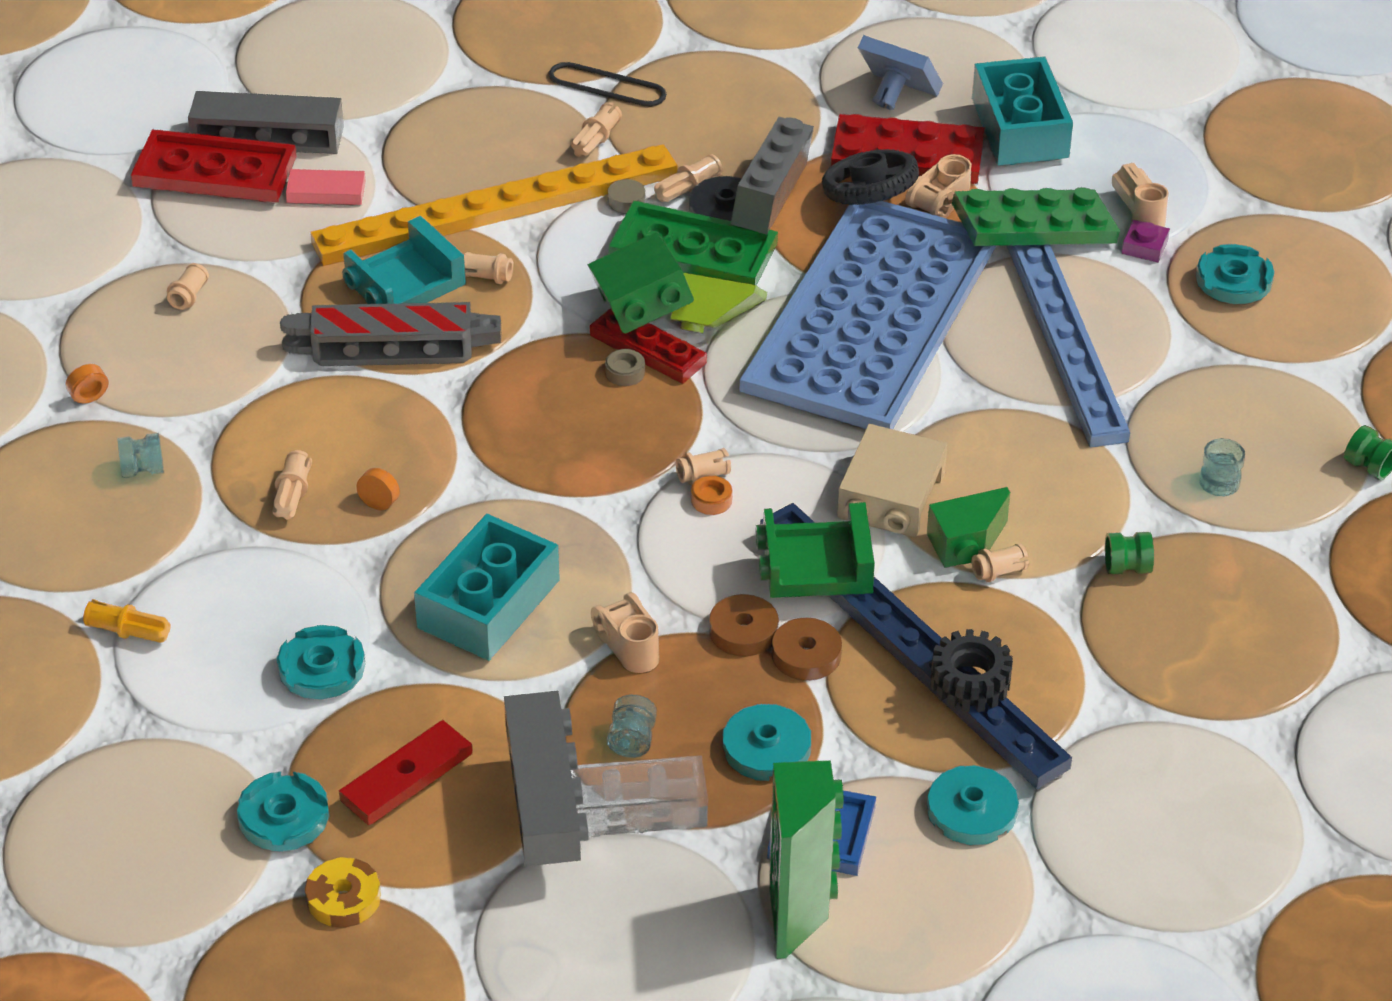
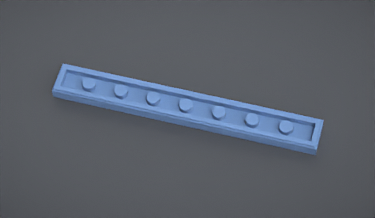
(1070, 345)

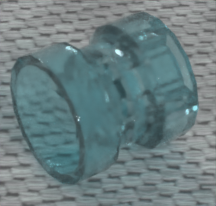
(140, 455)
(1222, 467)
(631, 726)

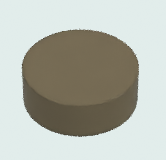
(623, 193)
(625, 367)

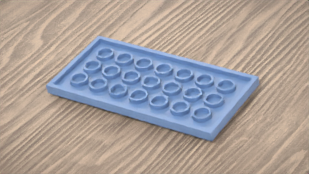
(868, 315)

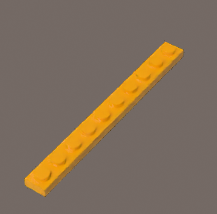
(494, 203)

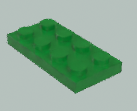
(1035, 217)
(700, 242)

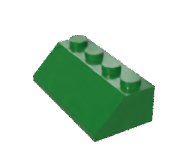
(803, 849)

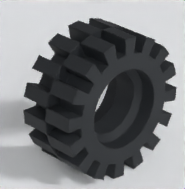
(967, 688)

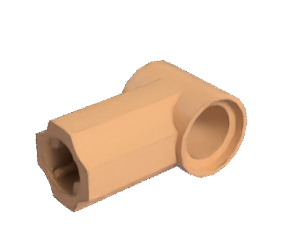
(1144, 199)

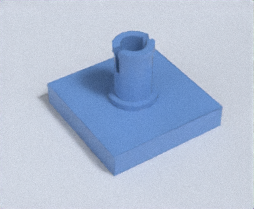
(897, 69)

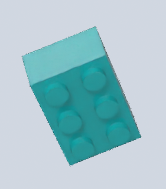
(1022, 110)
(487, 586)

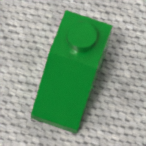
(967, 525)

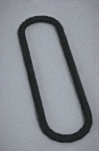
(606, 93)

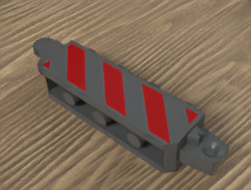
(389, 333)

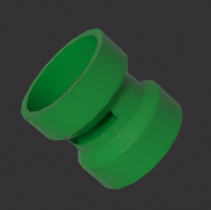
(1370, 451)
(1129, 553)

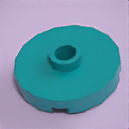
(1235, 274)
(321, 662)
(765, 736)
(972, 804)
(282, 811)

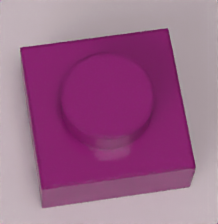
(1145, 240)

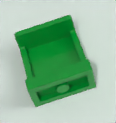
(641, 282)
(817, 556)

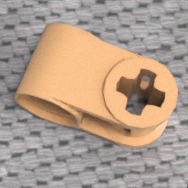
(936, 187)
(628, 633)

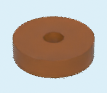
(743, 624)
(811, 663)

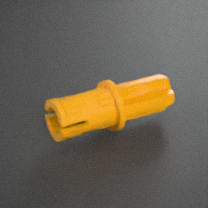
(126, 621)

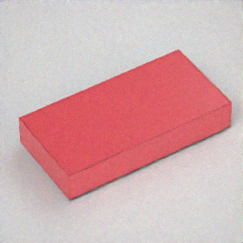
(325, 187)

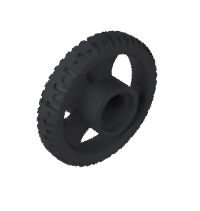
(874, 177)

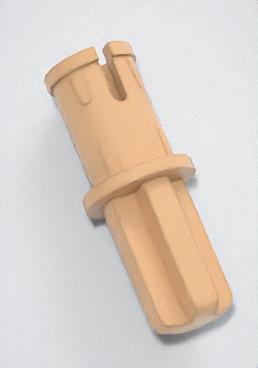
(596, 130)
(687, 178)
(291, 484)

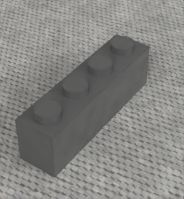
(303, 121)
(772, 175)
(543, 778)

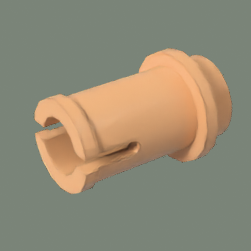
(489, 267)
(182, 293)
(691, 467)
(999, 562)

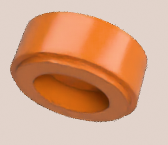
(87, 383)
(378, 489)
(711, 495)

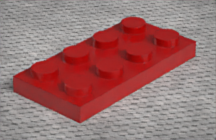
(921, 139)
(214, 165)

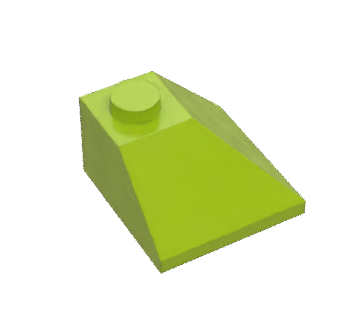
(716, 302)

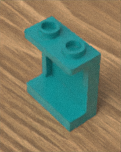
(408, 272)

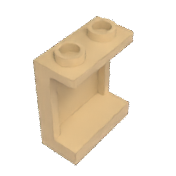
(893, 477)

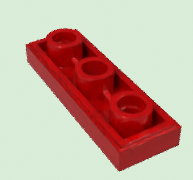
(659, 348)
(405, 772)

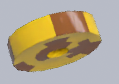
(347, 908)

